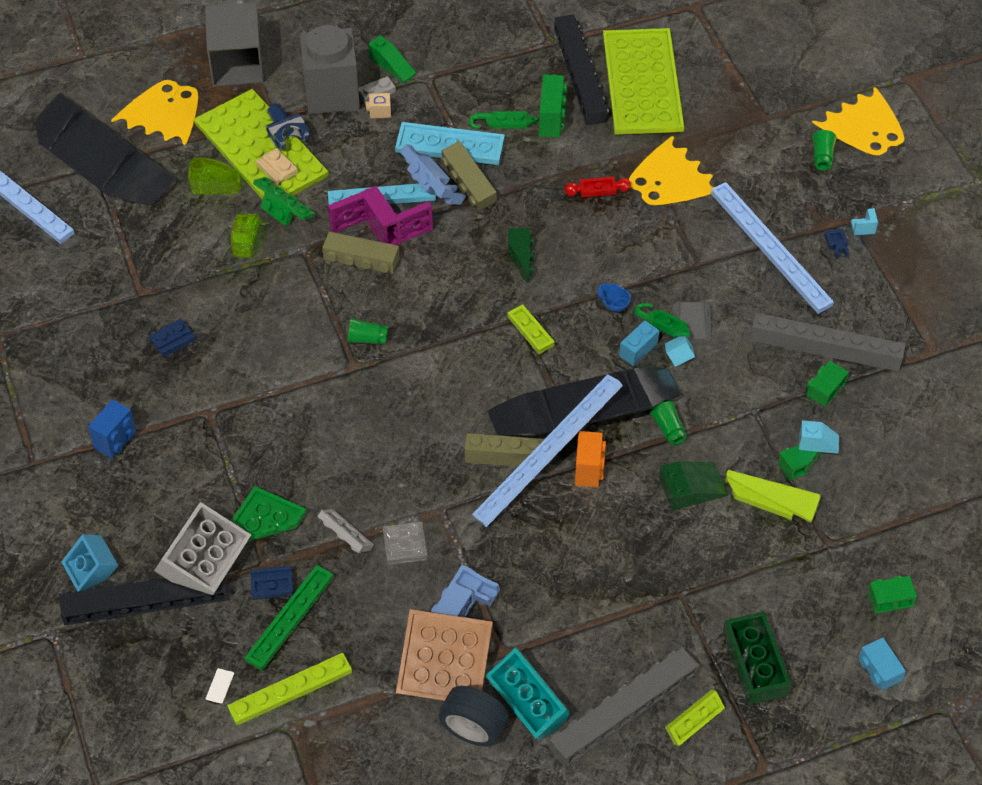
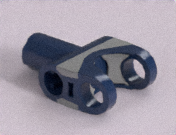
(285, 126)

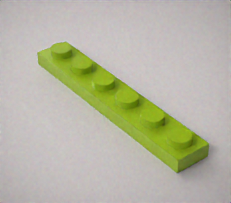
(289, 689)

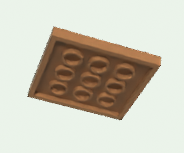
(443, 654)

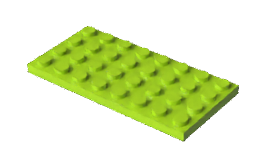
(642, 81)
(241, 137)

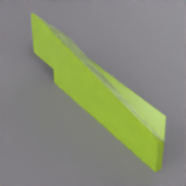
(773, 496)

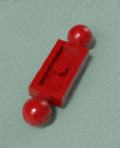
(597, 187)

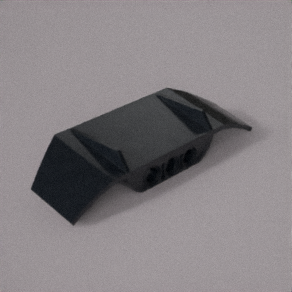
(99, 153)
(545, 409)

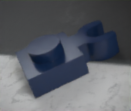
(837, 240)

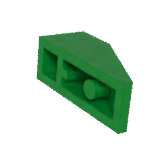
(389, 58)

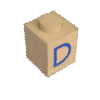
(379, 105)

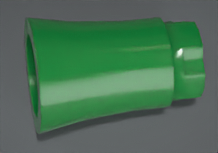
(823, 148)
(366, 332)
(669, 422)

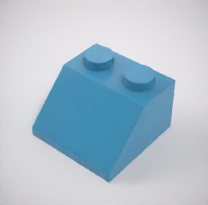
(89, 562)

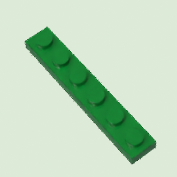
(289, 618)

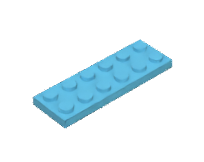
(481, 146)

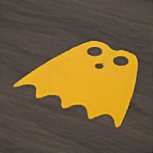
(157, 114)
(860, 120)
(677, 176)

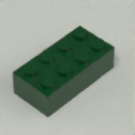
(756, 658)

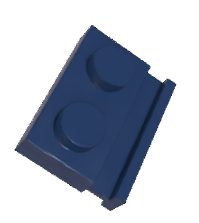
(172, 337)
(271, 582)

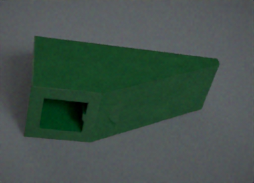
(519, 250)

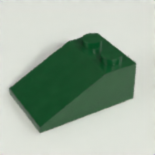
(691, 483)

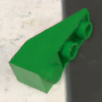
(797, 462)

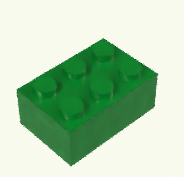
(551, 106)

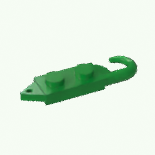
(504, 119)
(663, 321)

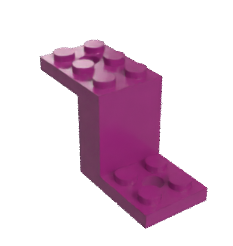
(380, 217)

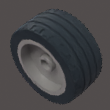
(473, 716)

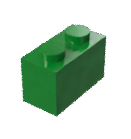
(827, 383)
(891, 594)

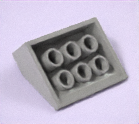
(203, 551)

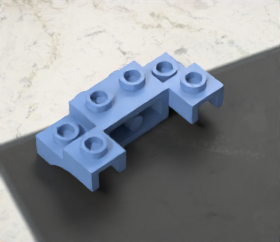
(430, 175)
(464, 591)

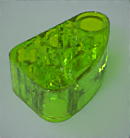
(212, 177)
(244, 234)

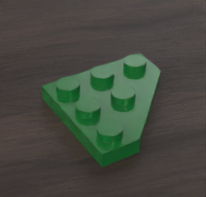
(267, 514)

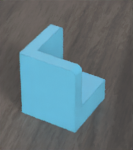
(865, 225)
(679, 350)

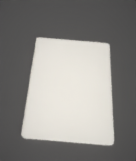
(219, 686)

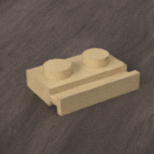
(276, 166)

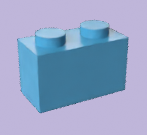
(639, 343)
(881, 664)

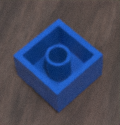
(112, 429)

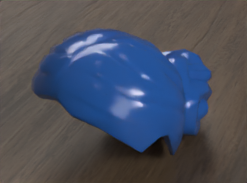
(614, 297)

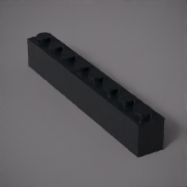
(580, 70)
(133, 599)

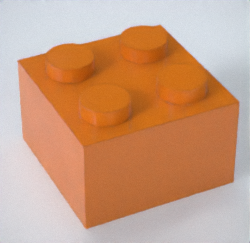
(590, 459)

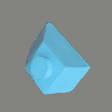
(818, 438)

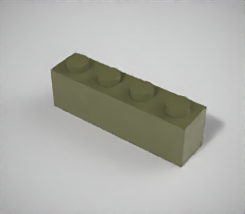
(469, 176)
(361, 252)
(498, 449)

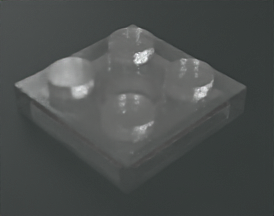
(405, 543)

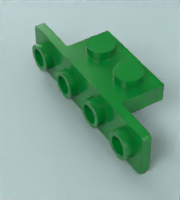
(280, 203)

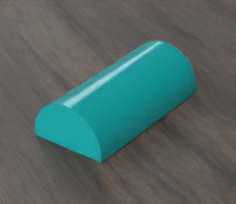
(528, 695)

